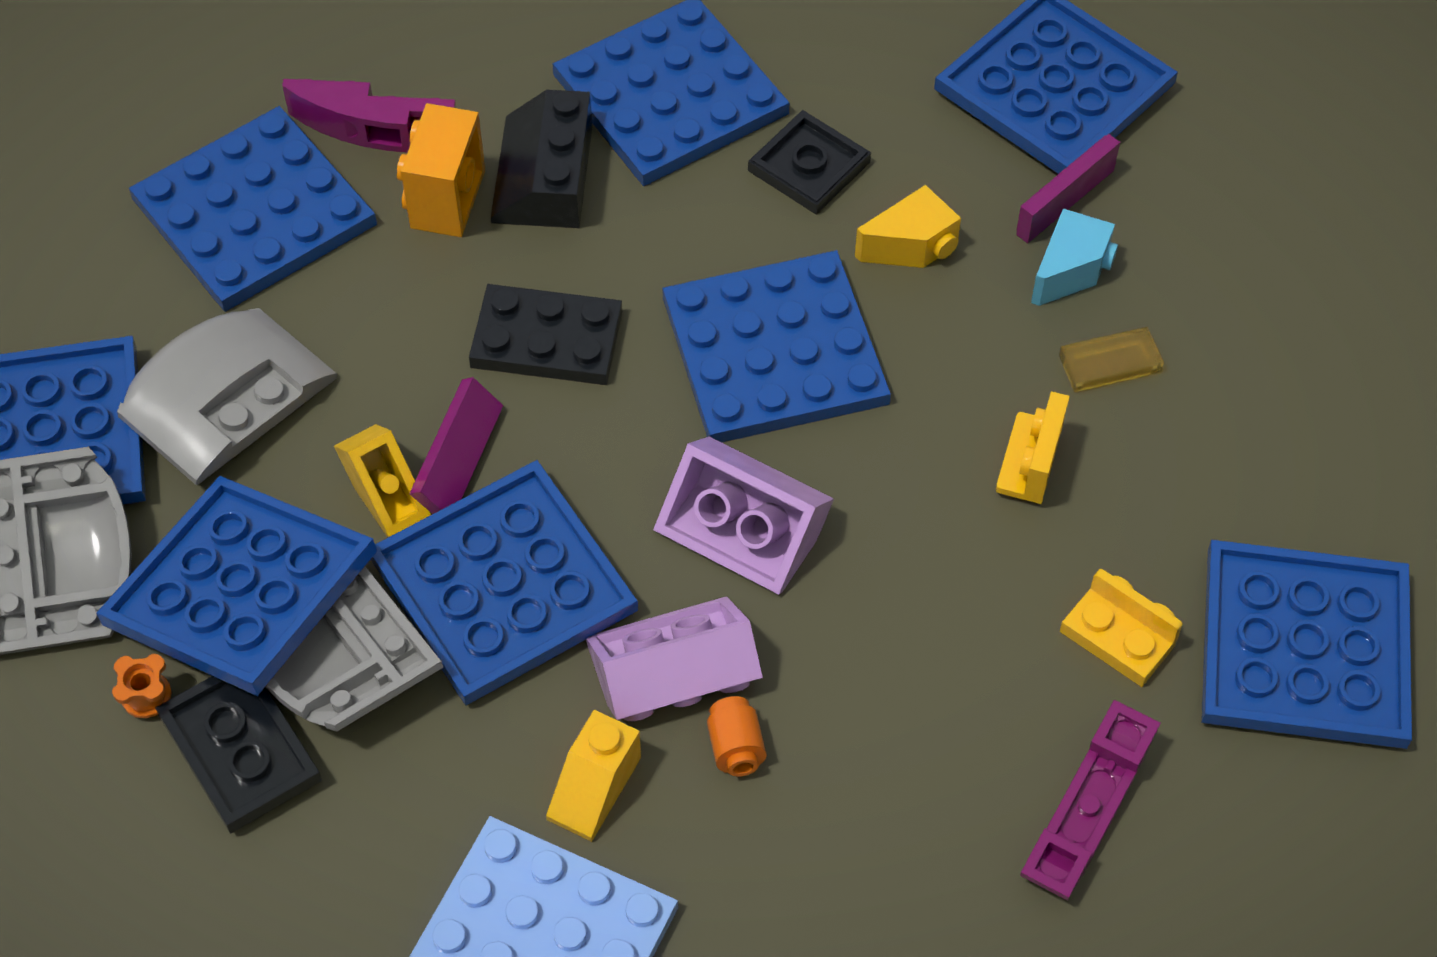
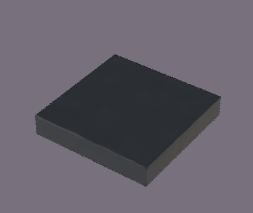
(809, 161)

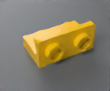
(1032, 450)
(1122, 627)

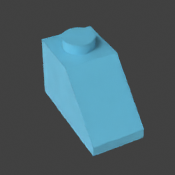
(1074, 257)

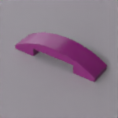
(1091, 800)

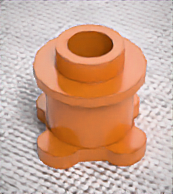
(141, 685)

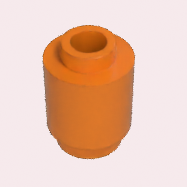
(736, 736)

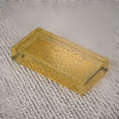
(1111, 359)

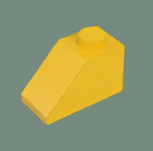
(910, 232)
(381, 478)
(594, 775)

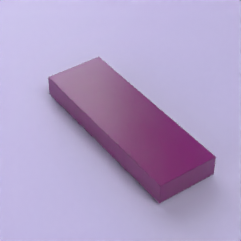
(1067, 188)
(456, 446)

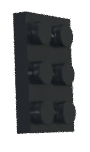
(546, 334)
(238, 749)

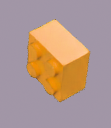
(442, 169)

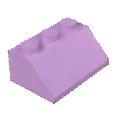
(742, 513)
(675, 658)

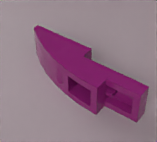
(354, 115)

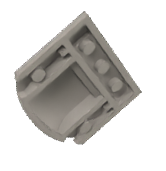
(220, 390)
(59, 549)
(354, 658)

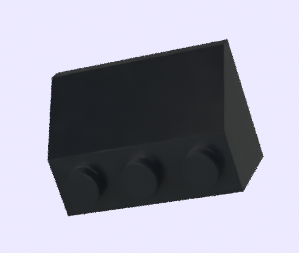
(544, 161)

